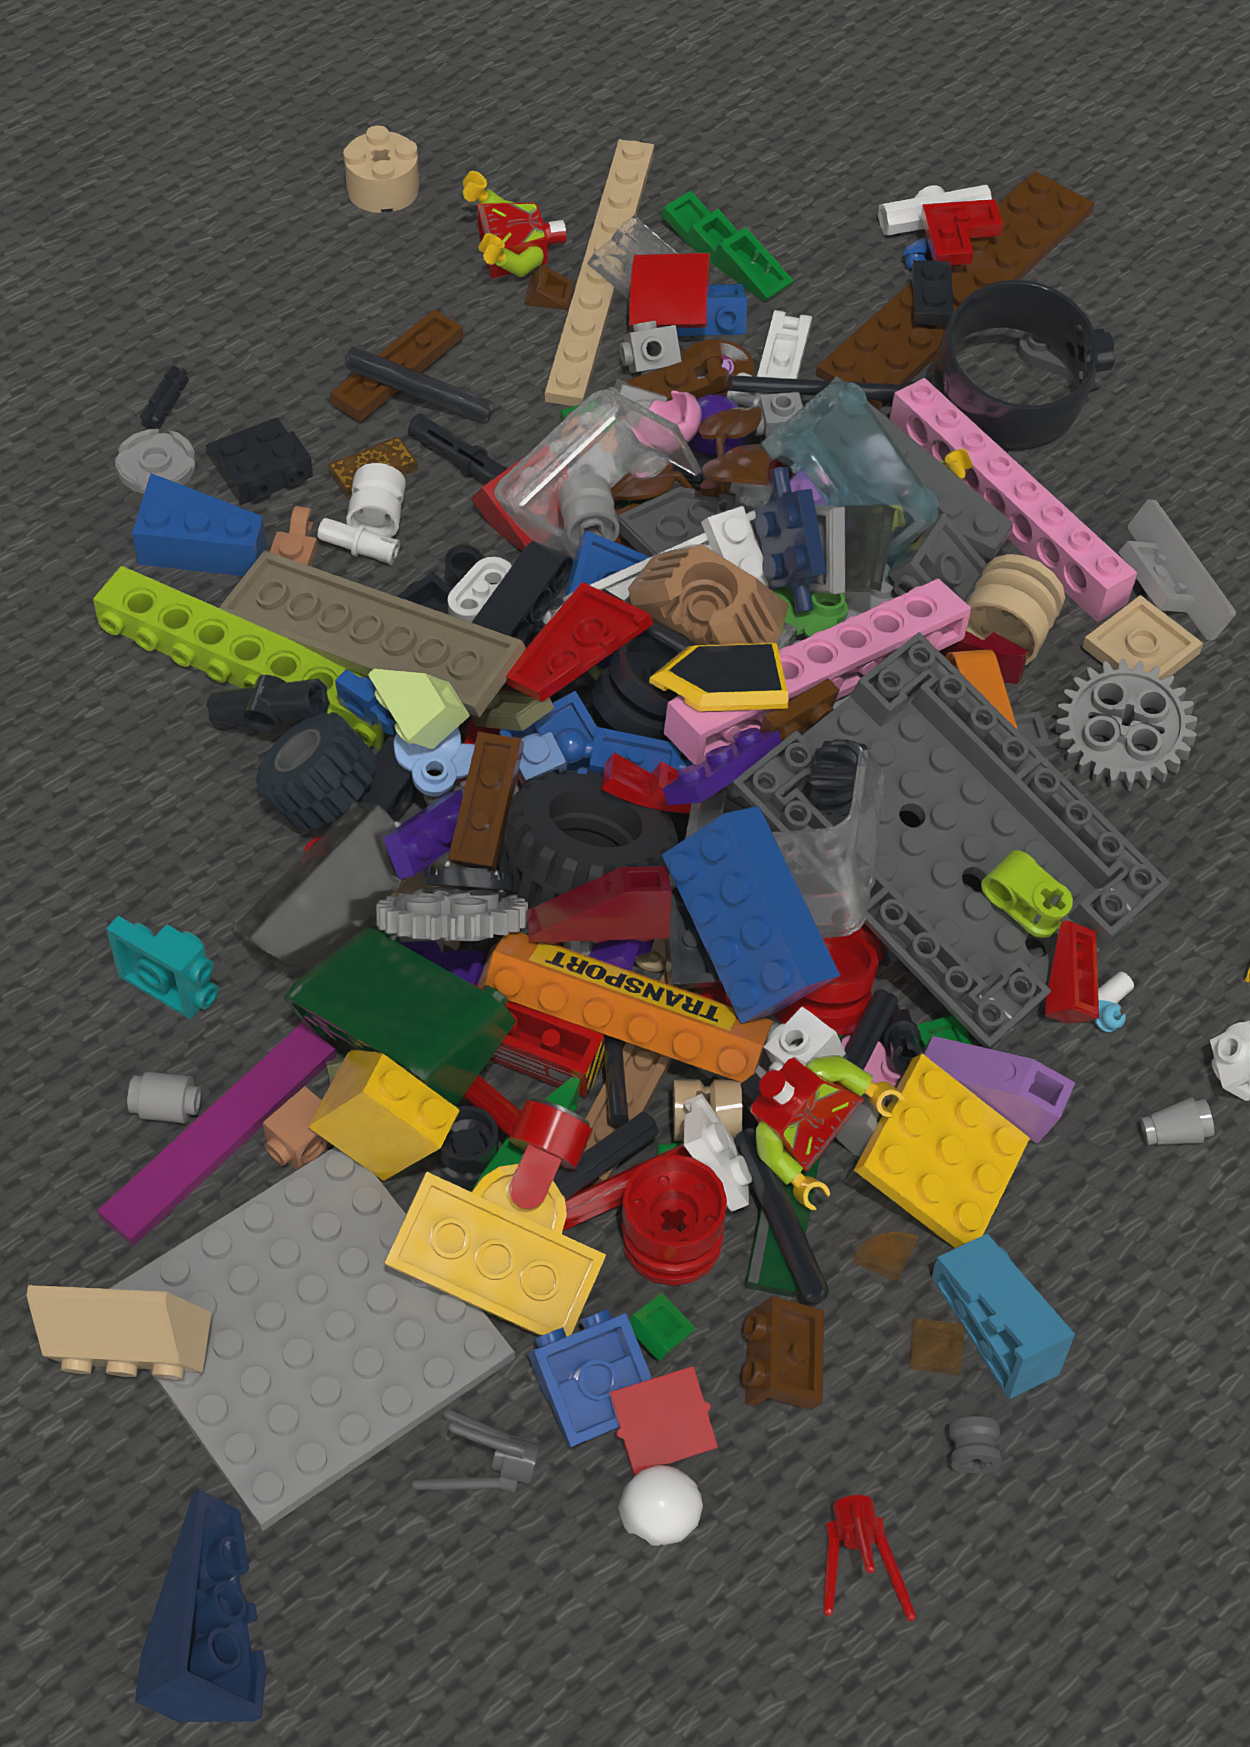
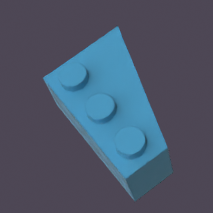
(1003, 1315)

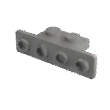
(1173, 572)

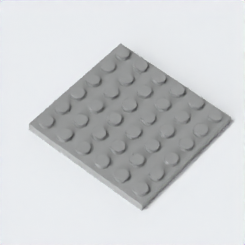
(312, 1337)

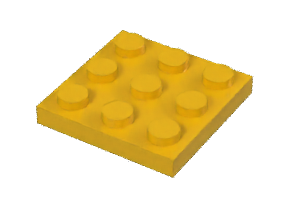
(942, 1153)

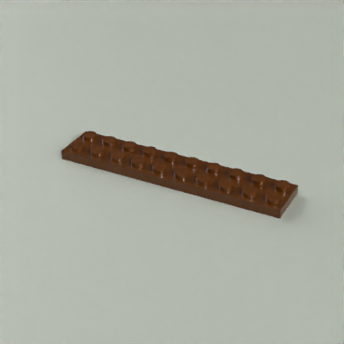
(896, 349)

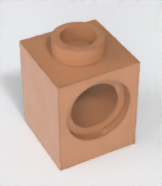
(288, 1131)

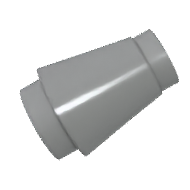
(1179, 1124)

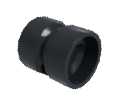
(468, 1147)

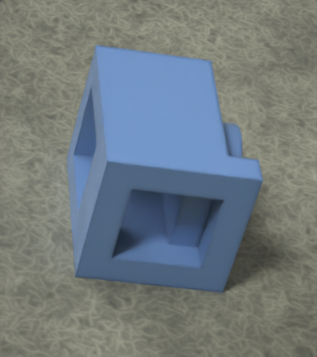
(540, 757)

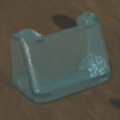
(855, 460)

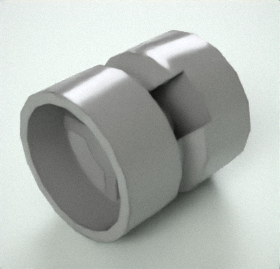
(588, 506)

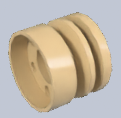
(1016, 601)

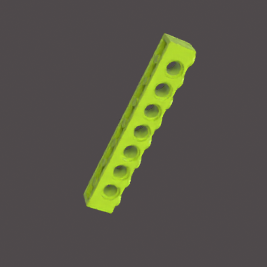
(215, 641)

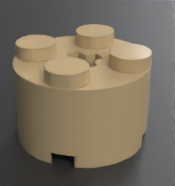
(381, 170)

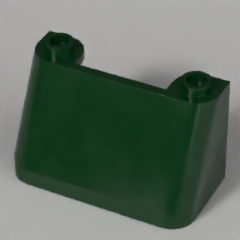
(406, 1008)

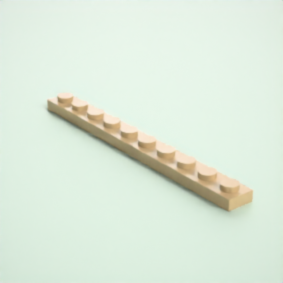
(594, 294)

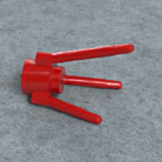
(859, 1529)

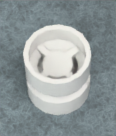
(377, 499)

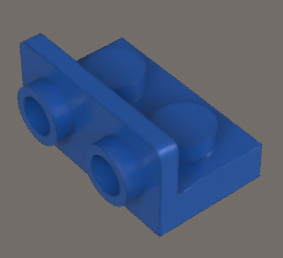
(725, 312)

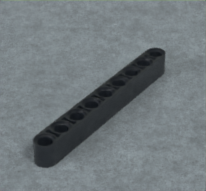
(511, 610)

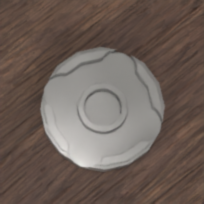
(135, 467)

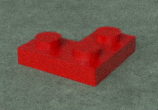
(954, 223)

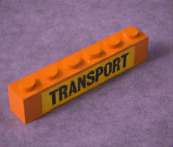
(627, 1006)

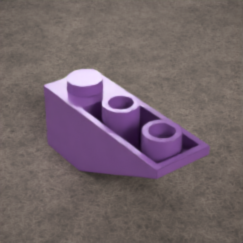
(1012, 1085)

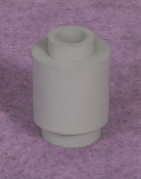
(163, 1097)

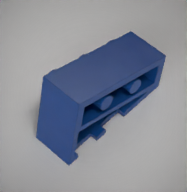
(195, 531)

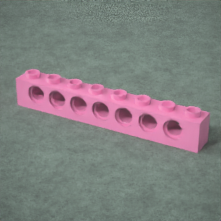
(1041, 523)
(837, 653)

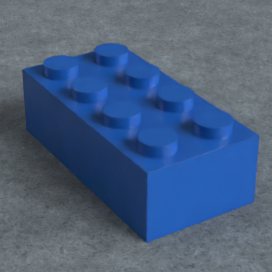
(750, 914)

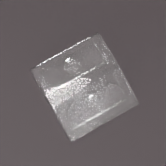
(615, 257)

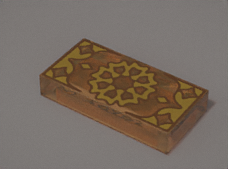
(389, 452)

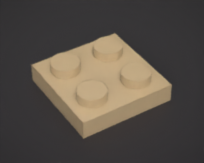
(1145, 635)

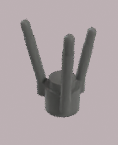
(513, 1458)

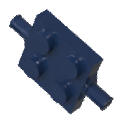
(790, 540)

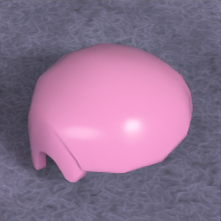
(682, 411)

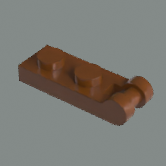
(683, 376)

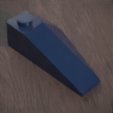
(198, 1642)

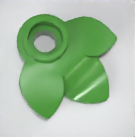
(827, 612)

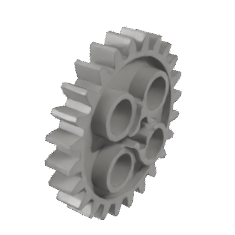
(1118, 756)
(452, 914)

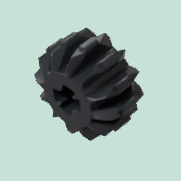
(835, 775)

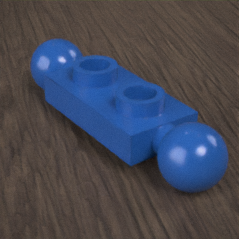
(638, 749)

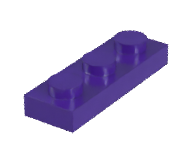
(720, 767)
(424, 835)

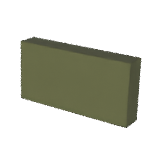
(512, 711)

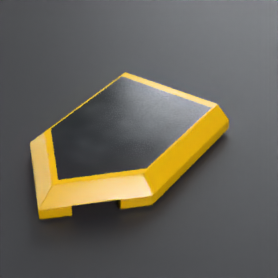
(726, 677)

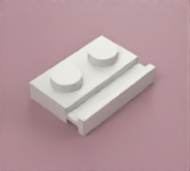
(715, 1147)

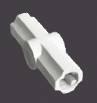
(906, 214)

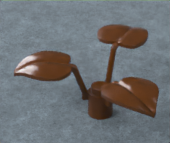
(739, 465)

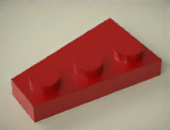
(575, 640)

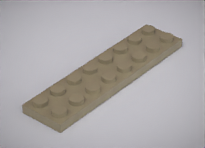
(373, 629)

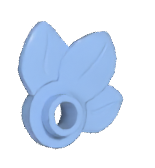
(448, 757)

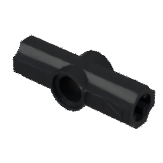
(268, 703)

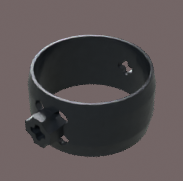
(1040, 312)

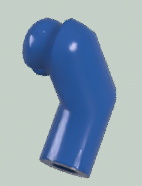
(916, 251)

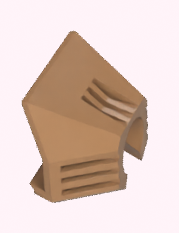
(708, 598)

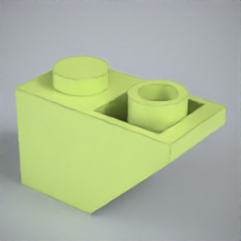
(420, 704)

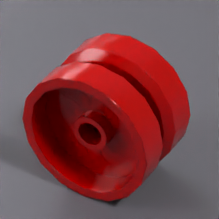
(844, 999)

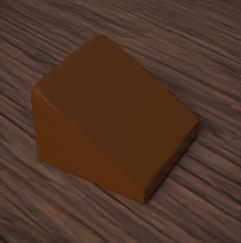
(549, 290)

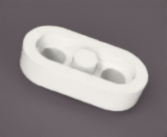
(475, 587)

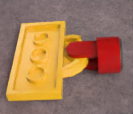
(505, 1237)

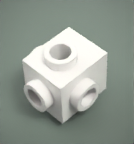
(802, 1038)
(1232, 1059)

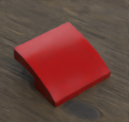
(670, 289)

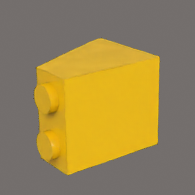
(382, 1114)

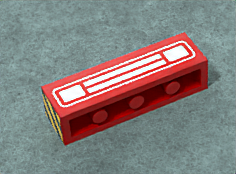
(551, 1048)

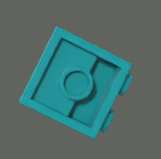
(164, 966)

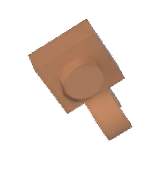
(297, 543)

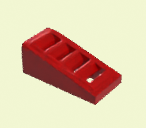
(1074, 976)

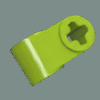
(1025, 891)

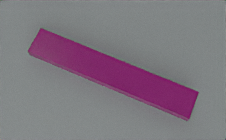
(216, 1134)

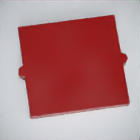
(663, 1419)

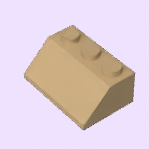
(119, 1330)

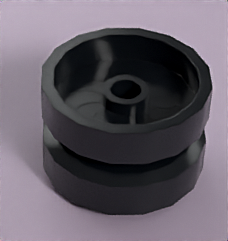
(624, 690)

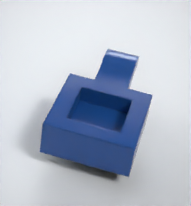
(359, 698)

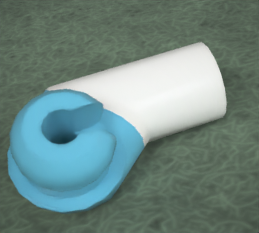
(1109, 996)

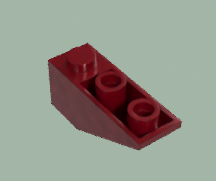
(612, 907)

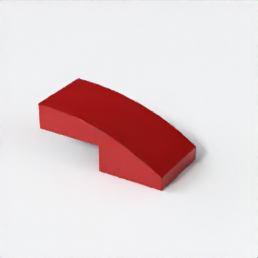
(640, 786)

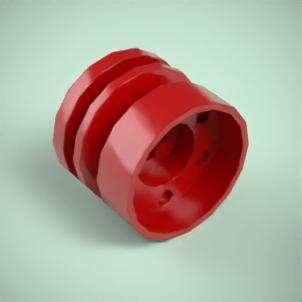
(673, 1196)

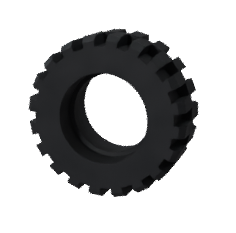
(573, 832)

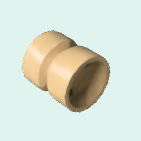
(722, 1096)

